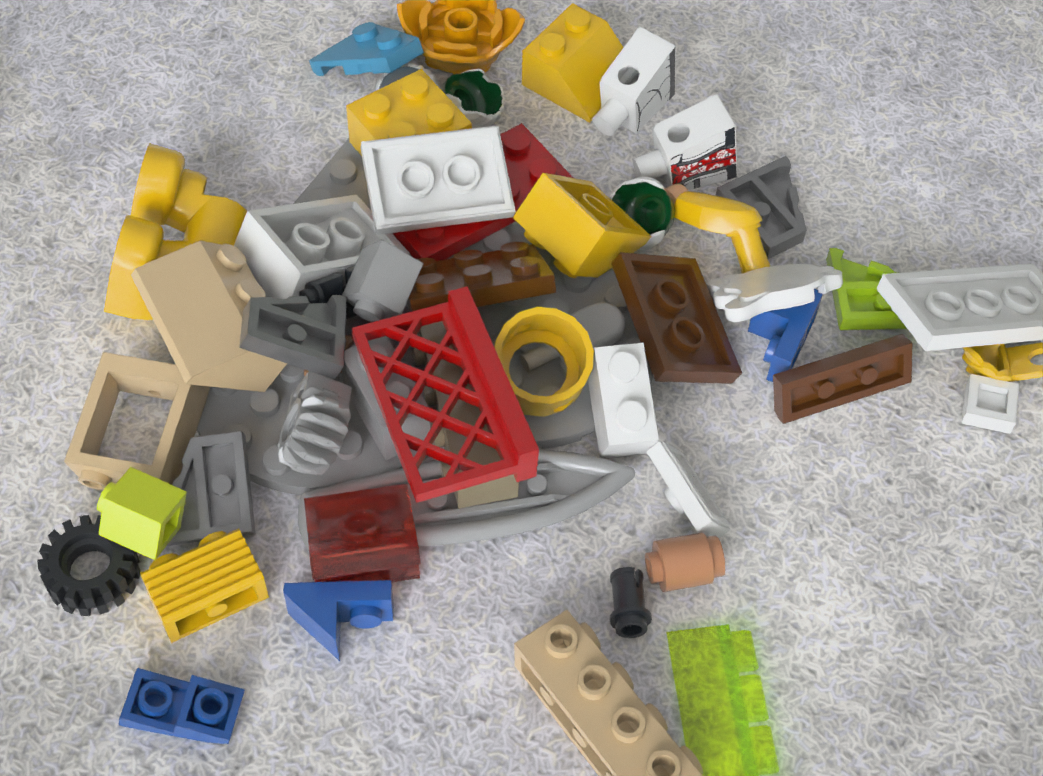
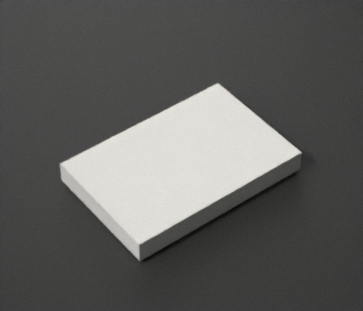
(437, 179)

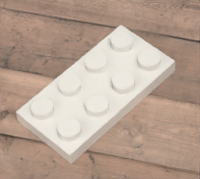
(968, 305)

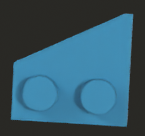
(369, 50)

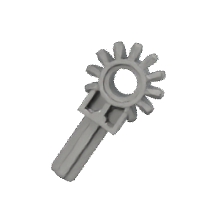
(315, 424)

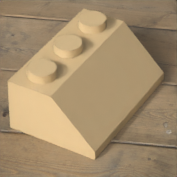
(199, 309)

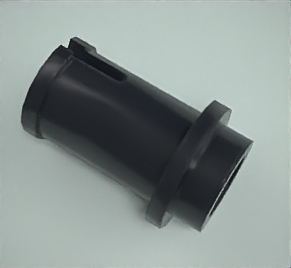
(629, 614)

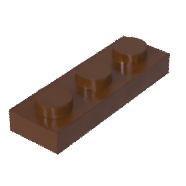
(842, 378)

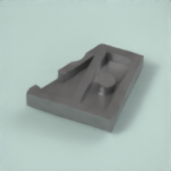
(775, 199)
(216, 488)

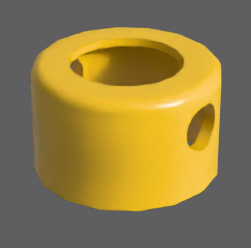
(560, 332)

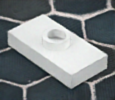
(687, 491)

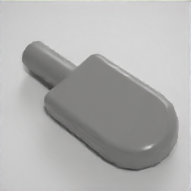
(601, 321)

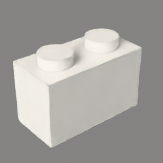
(622, 401)

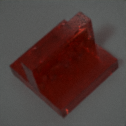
(363, 536)

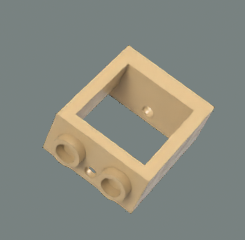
(144, 378)

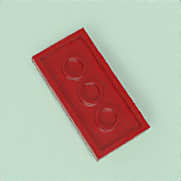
(525, 163)

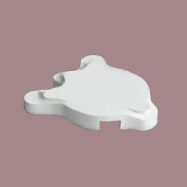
(771, 289)

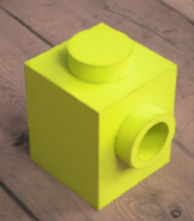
(141, 512)

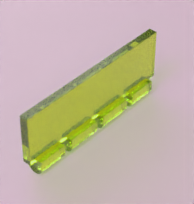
(719, 703)

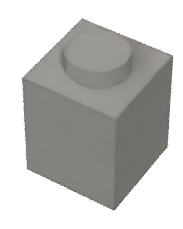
(381, 281)

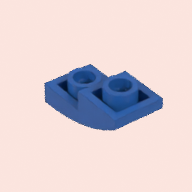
(182, 709)

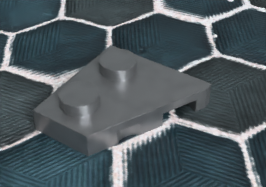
(297, 332)

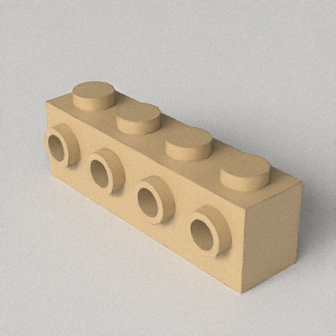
(598, 703)

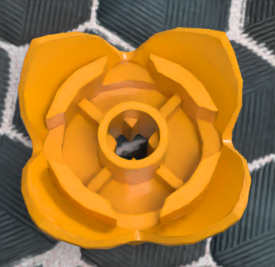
(460, 32)

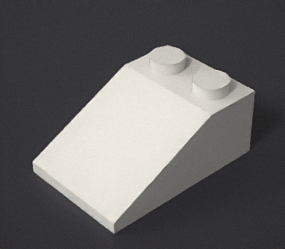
(306, 242)

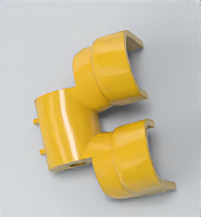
(169, 197)

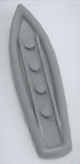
(562, 488)

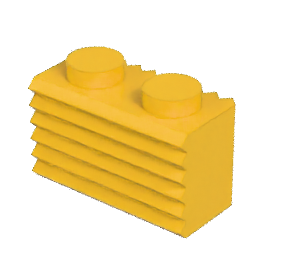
(204, 583)

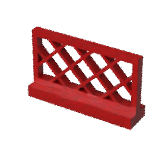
(489, 392)

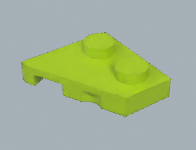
(858, 300)

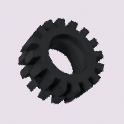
(89, 593)

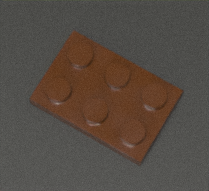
(491, 277)
(675, 319)

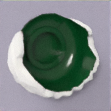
(476, 97)
(647, 205)

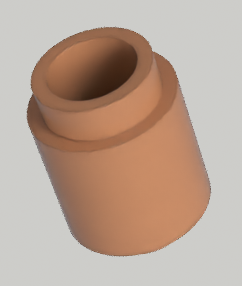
(685, 561)

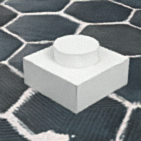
(990, 403)

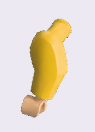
(723, 217)

